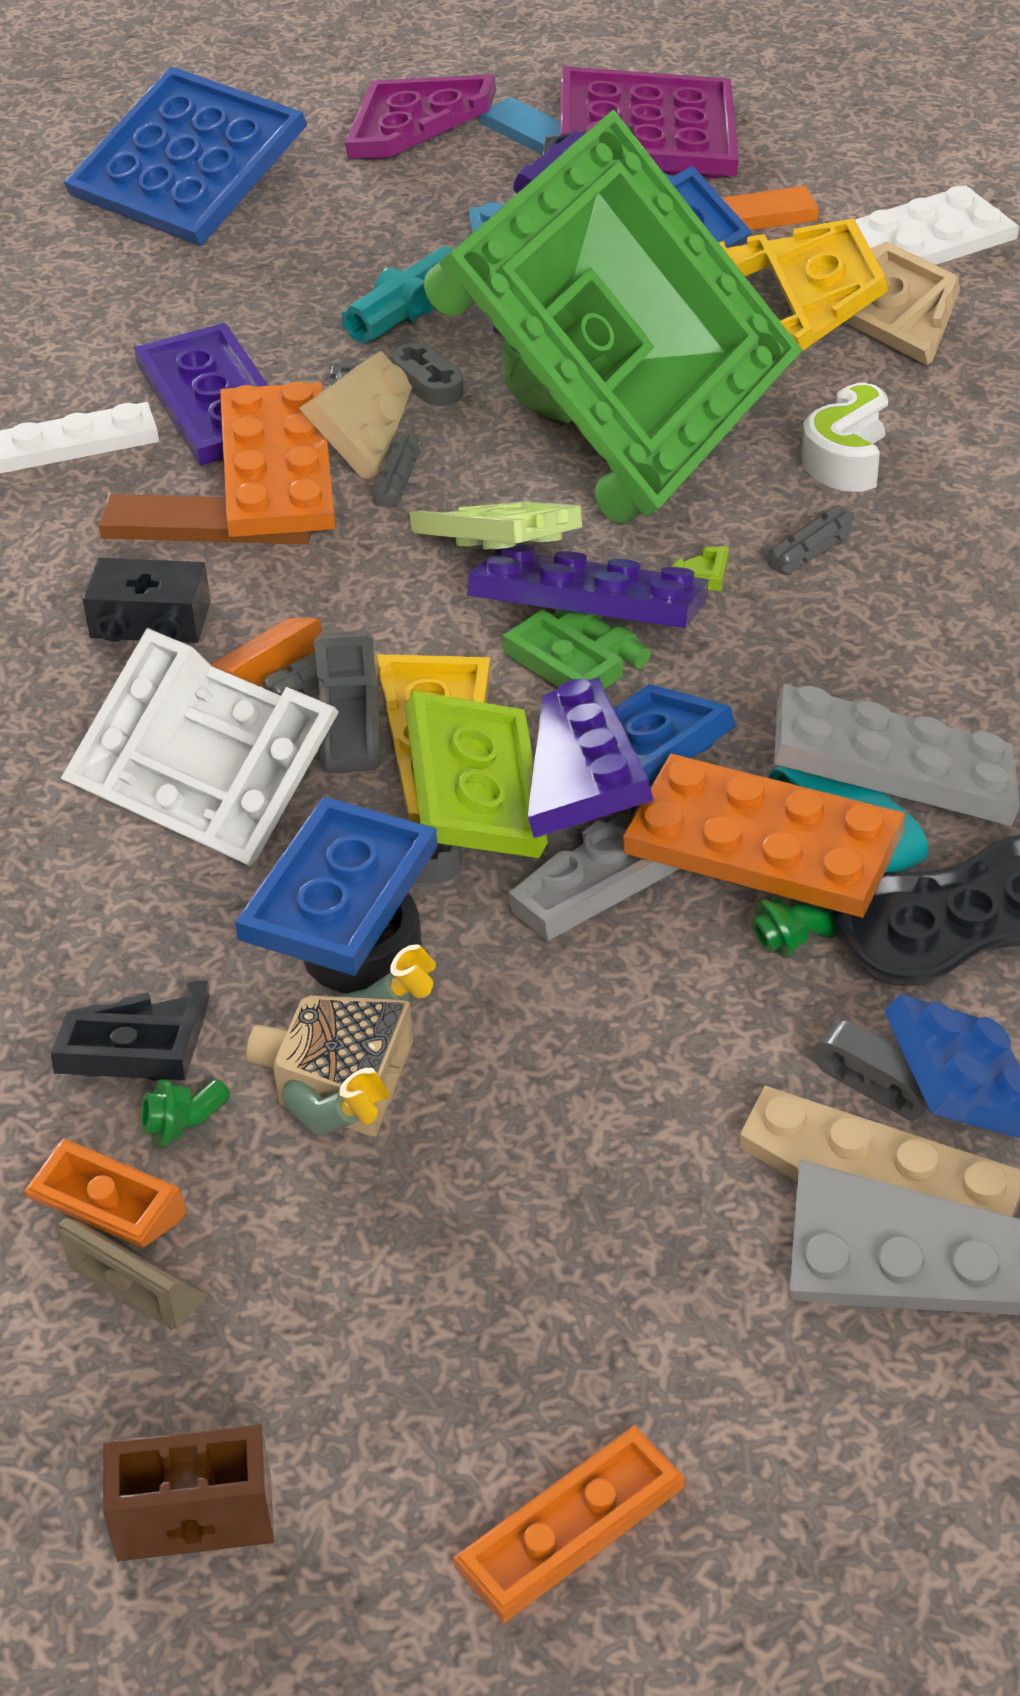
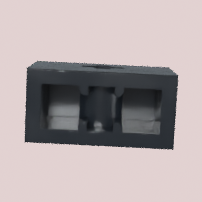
(143, 594)

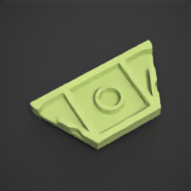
(500, 524)

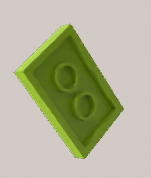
(473, 773)

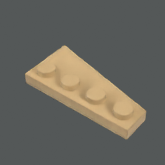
(795, 1129)

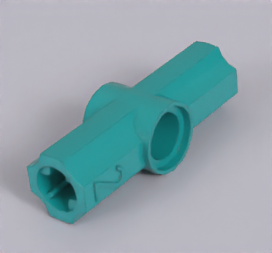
(394, 298)

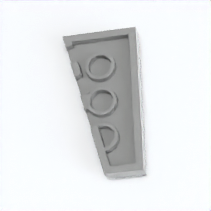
(584, 881)
(899, 1248)

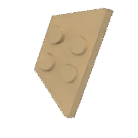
(915, 307)

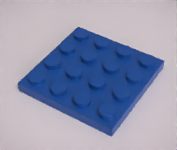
(186, 155)

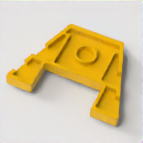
(822, 273)

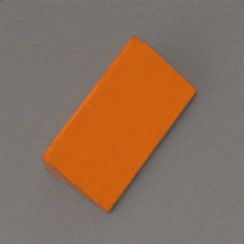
(271, 650)
(107, 1194)

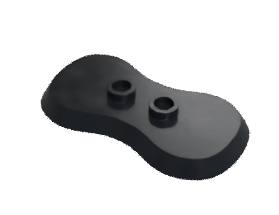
(938, 918)

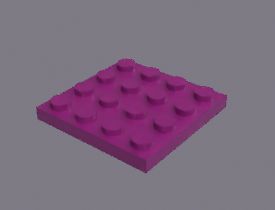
(674, 116)

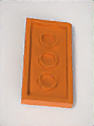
(274, 461)
(766, 834)

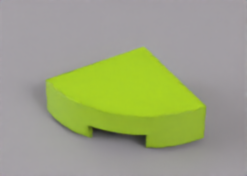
(709, 565)

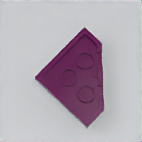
(412, 110)

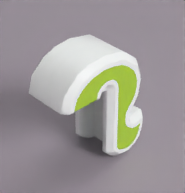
(841, 439)

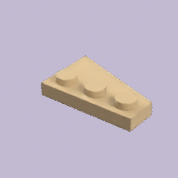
(362, 412)

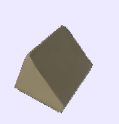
(129, 1274)

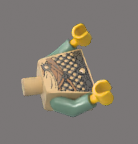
(346, 1049)

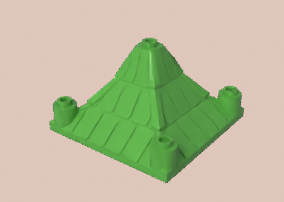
(618, 315)

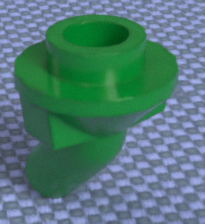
(787, 927)
(173, 1109)

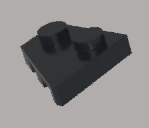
(132, 1037)

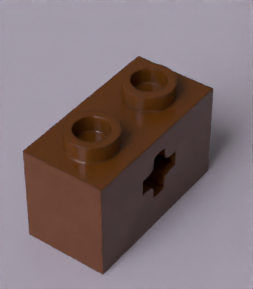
(187, 1492)

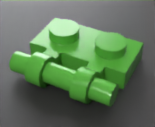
(574, 647)

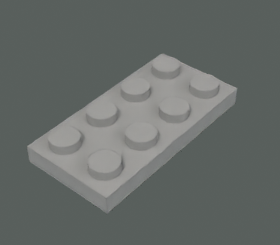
(896, 753)

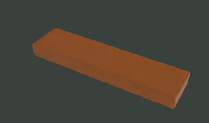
(178, 520)

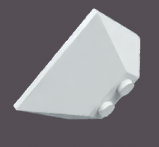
(199, 748)

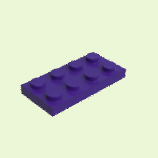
(188, 378)
(590, 587)

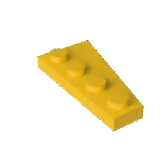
(440, 675)

